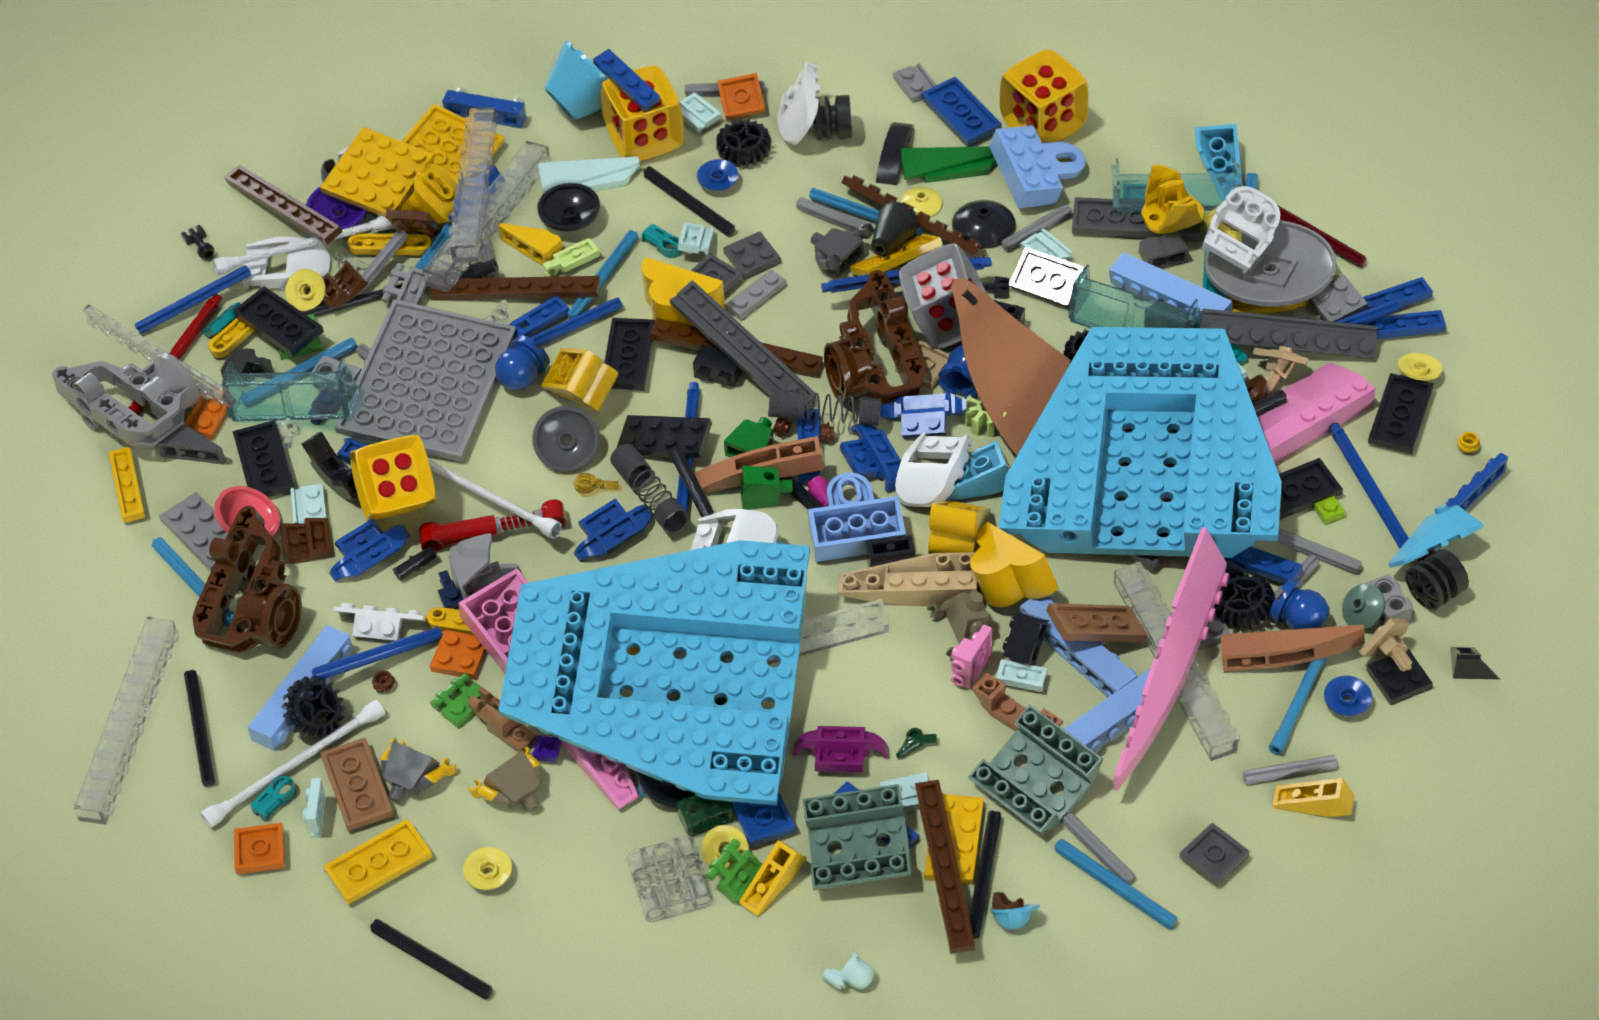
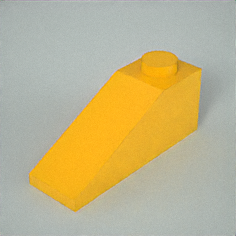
(532, 242)
(1318, 798)
(772, 877)

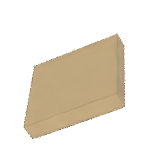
(933, 360)

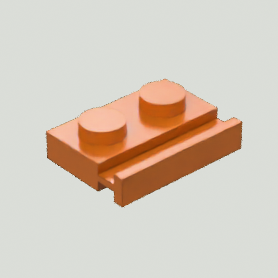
(207, 417)

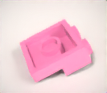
(971, 657)

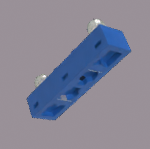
(507, 112)

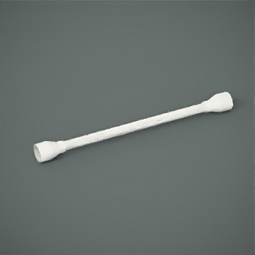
(226, 264)
(547, 526)
(215, 813)

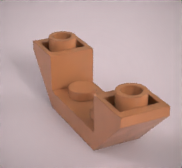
(993, 697)

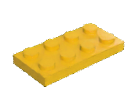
(905, 253)
(964, 821)
(377, 861)

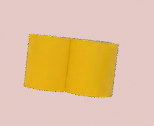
(664, 281)
(580, 378)
(955, 526)
(1009, 568)

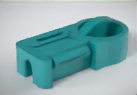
(660, 238)
(270, 798)

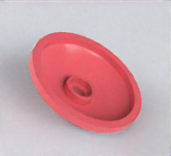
(237, 497)

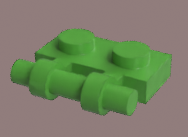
(457, 710)
(740, 875)

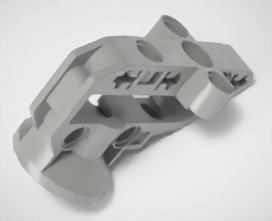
(162, 383)

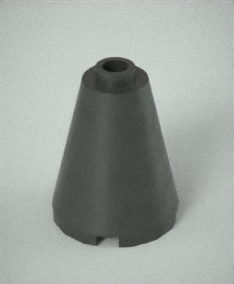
(893, 227)

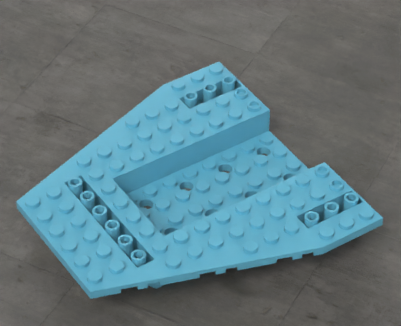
(1151, 382)
(708, 602)

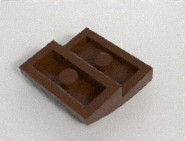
(343, 286)
(305, 541)

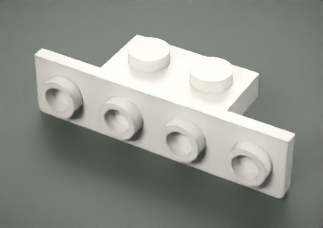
(378, 624)

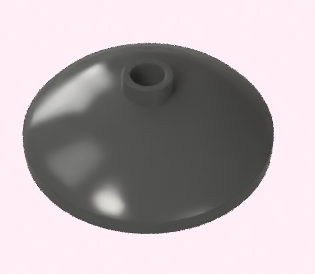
(560, 424)

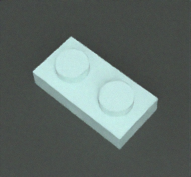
(1022, 675)

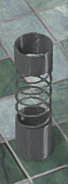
(792, 404)
(637, 472)

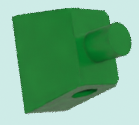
(749, 437)
(762, 487)

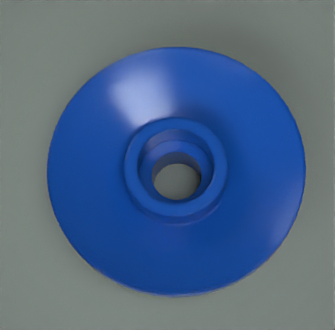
(717, 175)
(1351, 689)

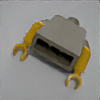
(512, 782)

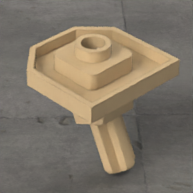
(1279, 364)
(1388, 641)

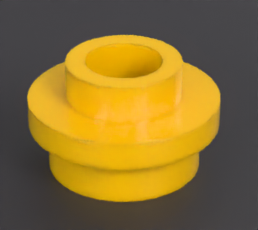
(1468, 442)

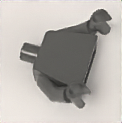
(840, 248)

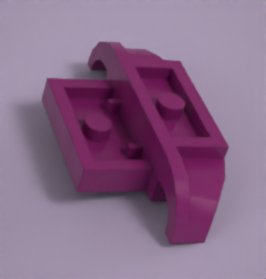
(840, 747)

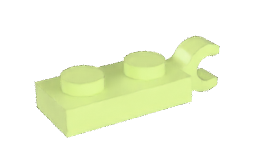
(571, 257)

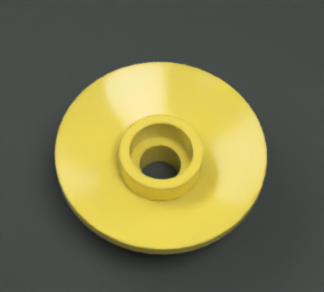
(923, 200)
(297, 286)
(1419, 366)
(717, 838)
(487, 860)

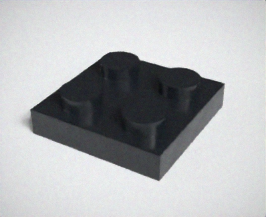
(1399, 684)

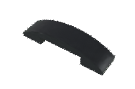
(890, 159)

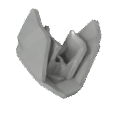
(472, 565)

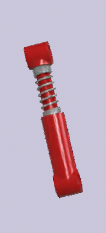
(452, 533)

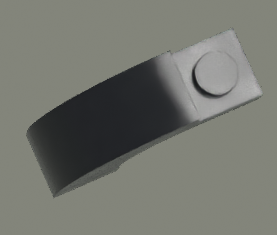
(329, 466)

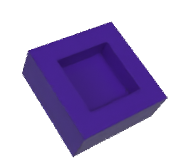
(547, 749)

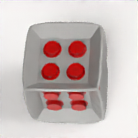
(929, 292)

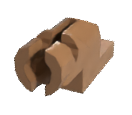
(509, 731)

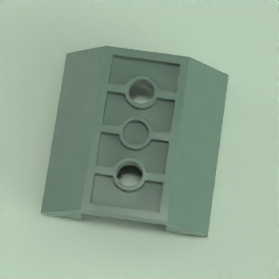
(1052, 760)
(856, 824)

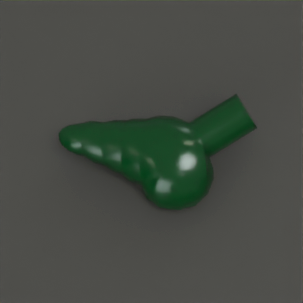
(914, 740)

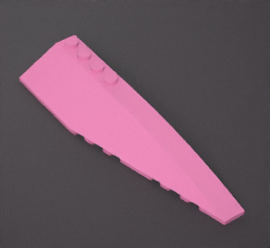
(1312, 406)
(491, 619)
(1176, 651)

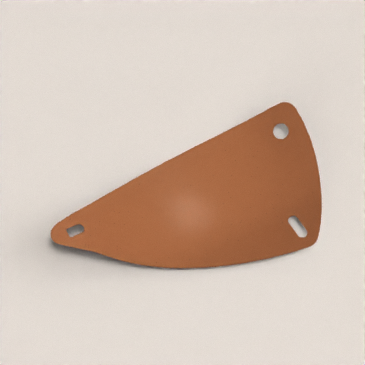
(1007, 364)

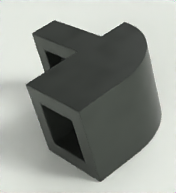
(247, 362)

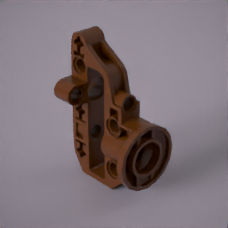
(852, 368)
(268, 614)

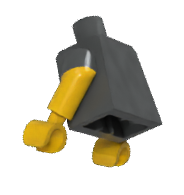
(411, 770)

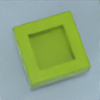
(1329, 510)

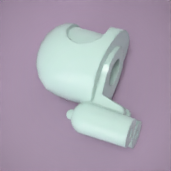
(855, 973)

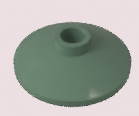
(1371, 605)

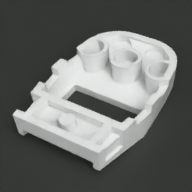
(799, 105)
(1250, 214)
(311, 257)
(931, 482)
(747, 526)

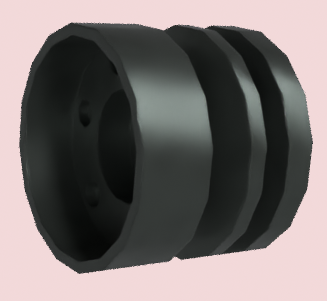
(834, 117)
(1437, 579)

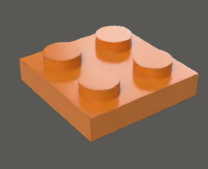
(741, 96)
(458, 655)
(259, 848)

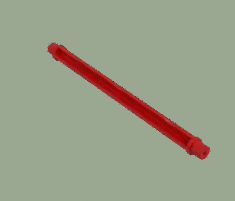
(188, 337)

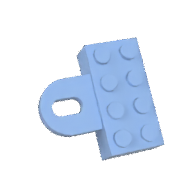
(1033, 166)
(846, 525)

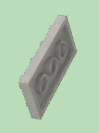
(194, 526)

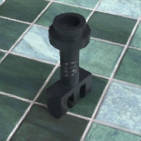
(205, 250)
(1000, 287)

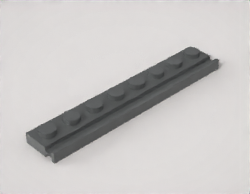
(1294, 333)
(736, 341)

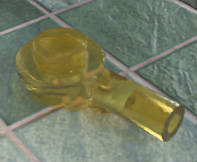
(587, 483)

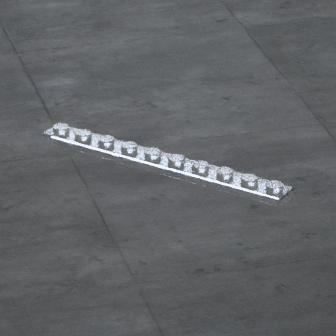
(149, 351)

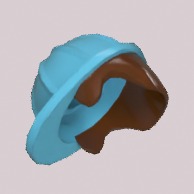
(1011, 914)

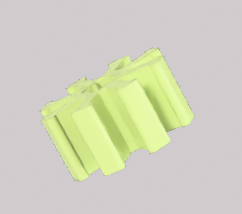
(978, 417)

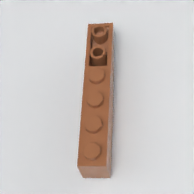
(788, 457)
(1287, 647)

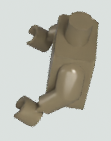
(965, 615)

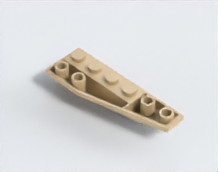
(913, 580)

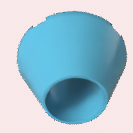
(575, 83)

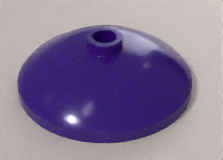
(332, 207)

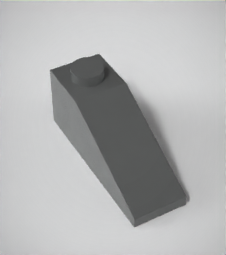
(192, 446)

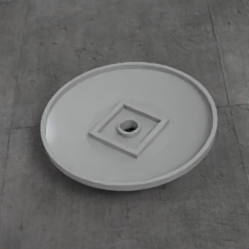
(1300, 265)

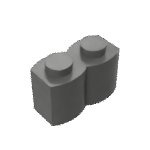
(1164, 250)

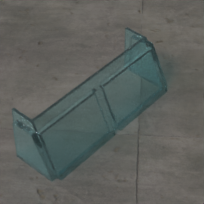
(1206, 188)
(1107, 306)
(291, 394)

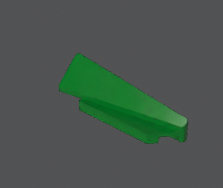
(946, 162)

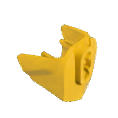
(432, 193)
(1168, 203)

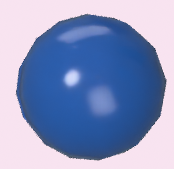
(520, 365)
(956, 376)
(1300, 607)

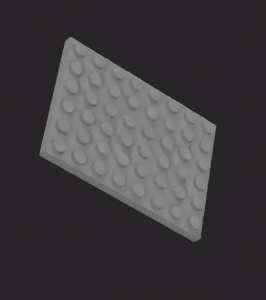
(427, 378)

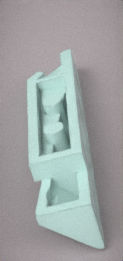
(594, 173)

